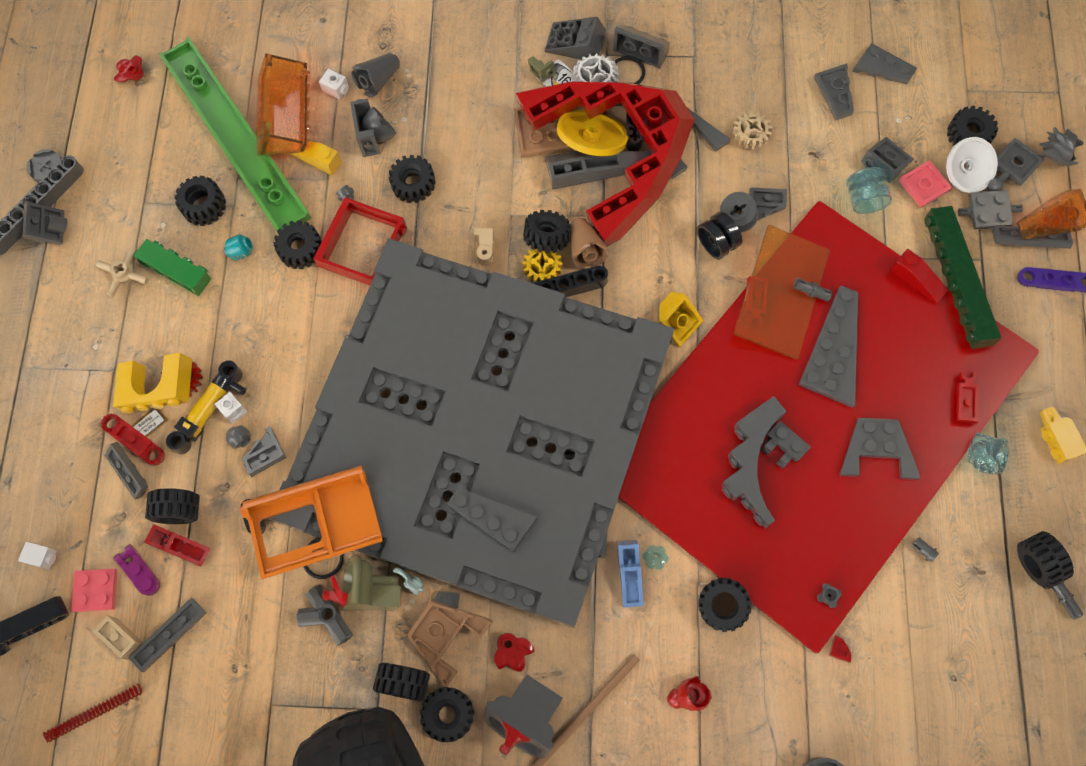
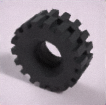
(976, 117)
(407, 168)
(546, 231)
(300, 256)
(430, 714)

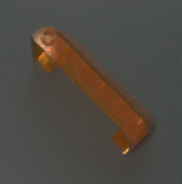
(282, 106)

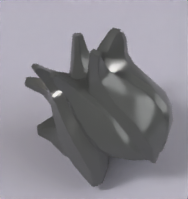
(1061, 147)

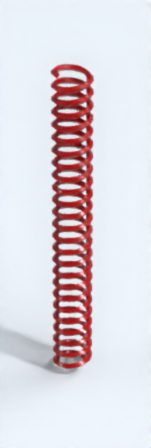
(92, 711)

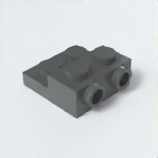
(888, 157)

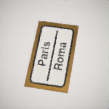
(150, 422)

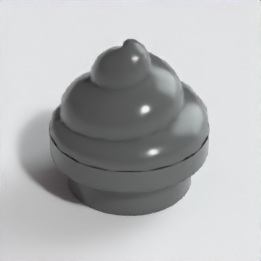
(345, 192)

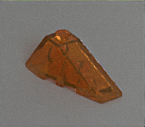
(1056, 216)

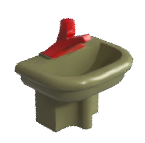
(364, 590)

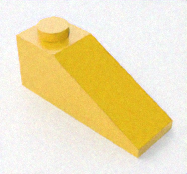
(320, 157)

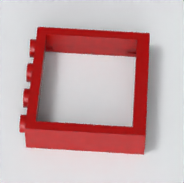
(336, 228)

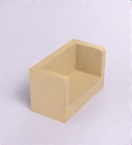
(117, 637)

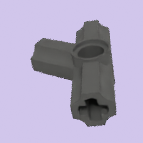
(317, 616)

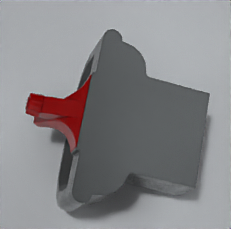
(525, 718)

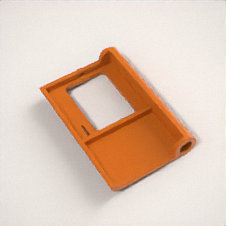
(342, 511)

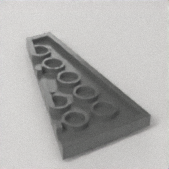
(833, 358)

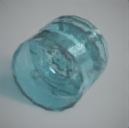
(869, 190)

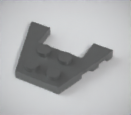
(879, 440)

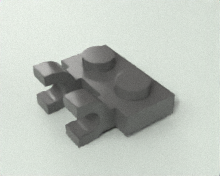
(788, 442)

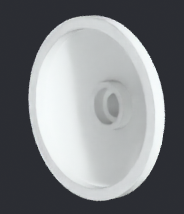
(979, 161)

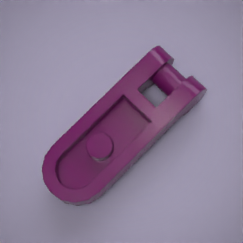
(138, 571)

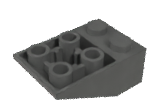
(576, 38)

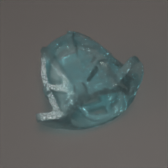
(988, 454)

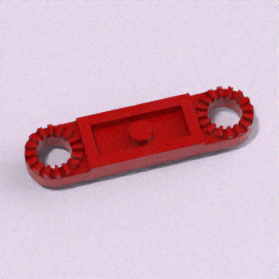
(133, 439)

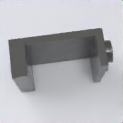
(366, 139)

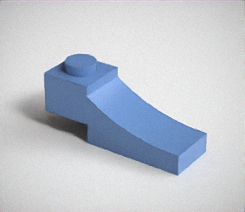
(630, 573)

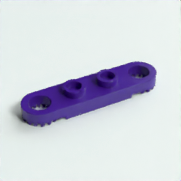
(1053, 279)

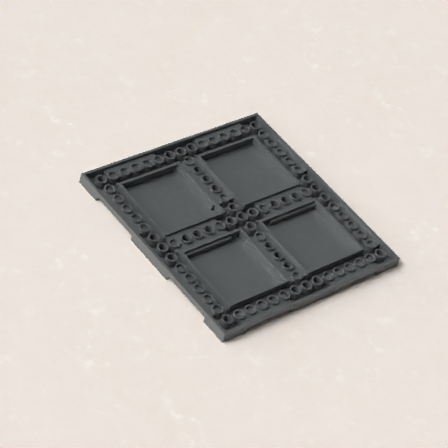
(568, 382)

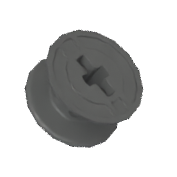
(744, 203)

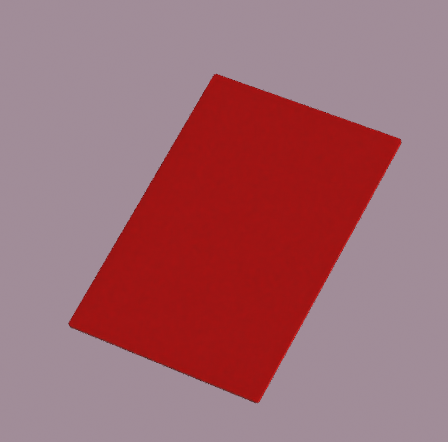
(824, 522)

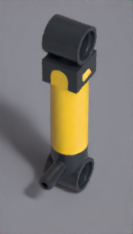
(191, 425)

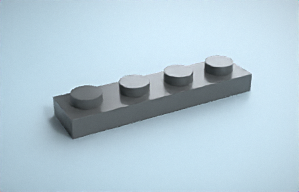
(1012, 236)
(167, 635)

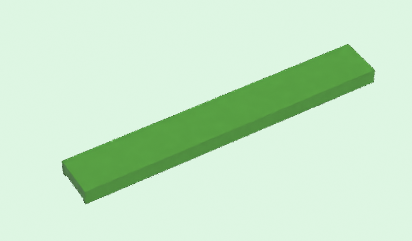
(234, 135)

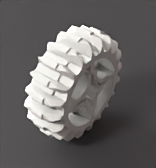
(594, 69)

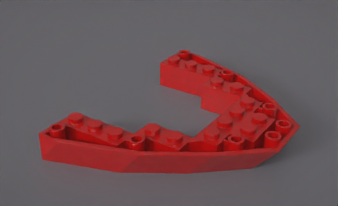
(659, 118)

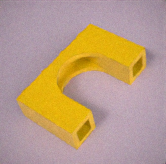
(171, 390)

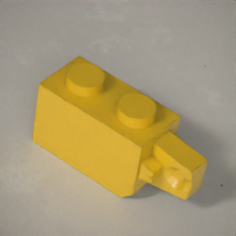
(1061, 436)

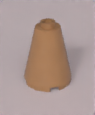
(586, 245)

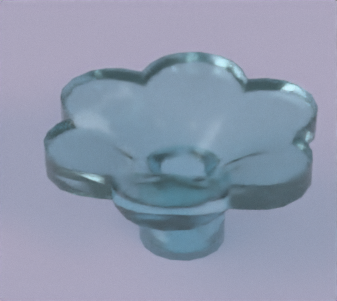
(652, 561)

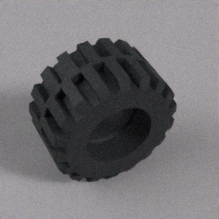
(195, 189)
(172, 506)
(1045, 560)
(719, 622)
(401, 681)

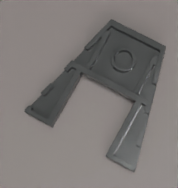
(712, 135)

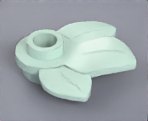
(413, 584)

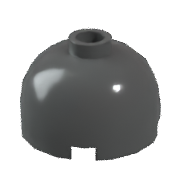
(374, 120)

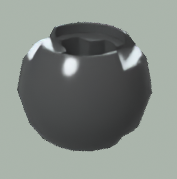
(238, 437)

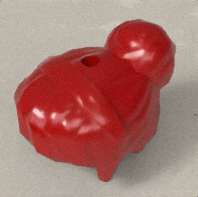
(698, 691)

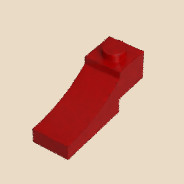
(177, 545)

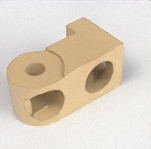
(485, 251)

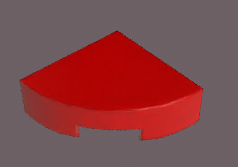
(840, 650)

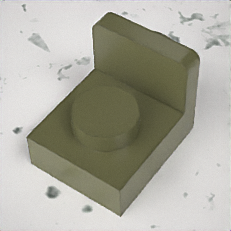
(540, 70)

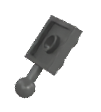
(1009, 169)

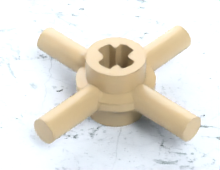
(122, 272)

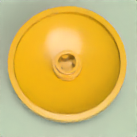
(592, 136)

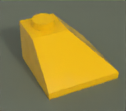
(679, 313)

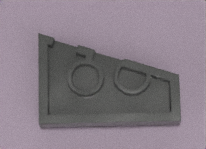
(882, 63)
(835, 90)

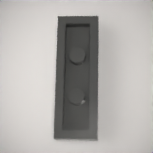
(126, 470)

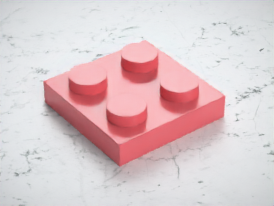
(925, 184)
(94, 590)

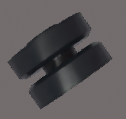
(719, 235)

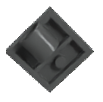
(44, 223)

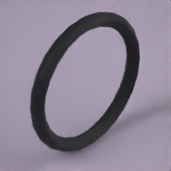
(636, 60)
(327, 575)

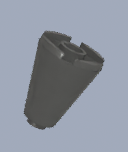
(375, 73)

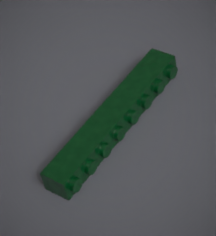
(962, 278)

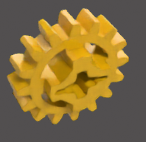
(534, 265)

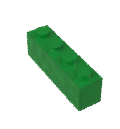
(173, 267)

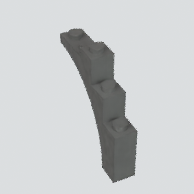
(745, 457)

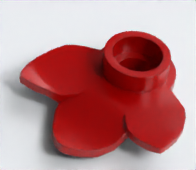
(129, 69)
(512, 655)

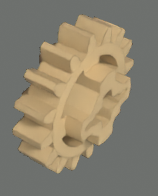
(752, 130)

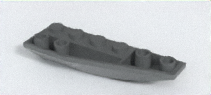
(580, 168)

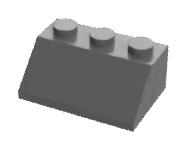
(640, 45)

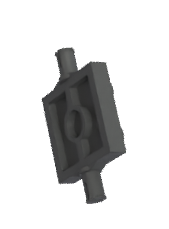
(990, 209)

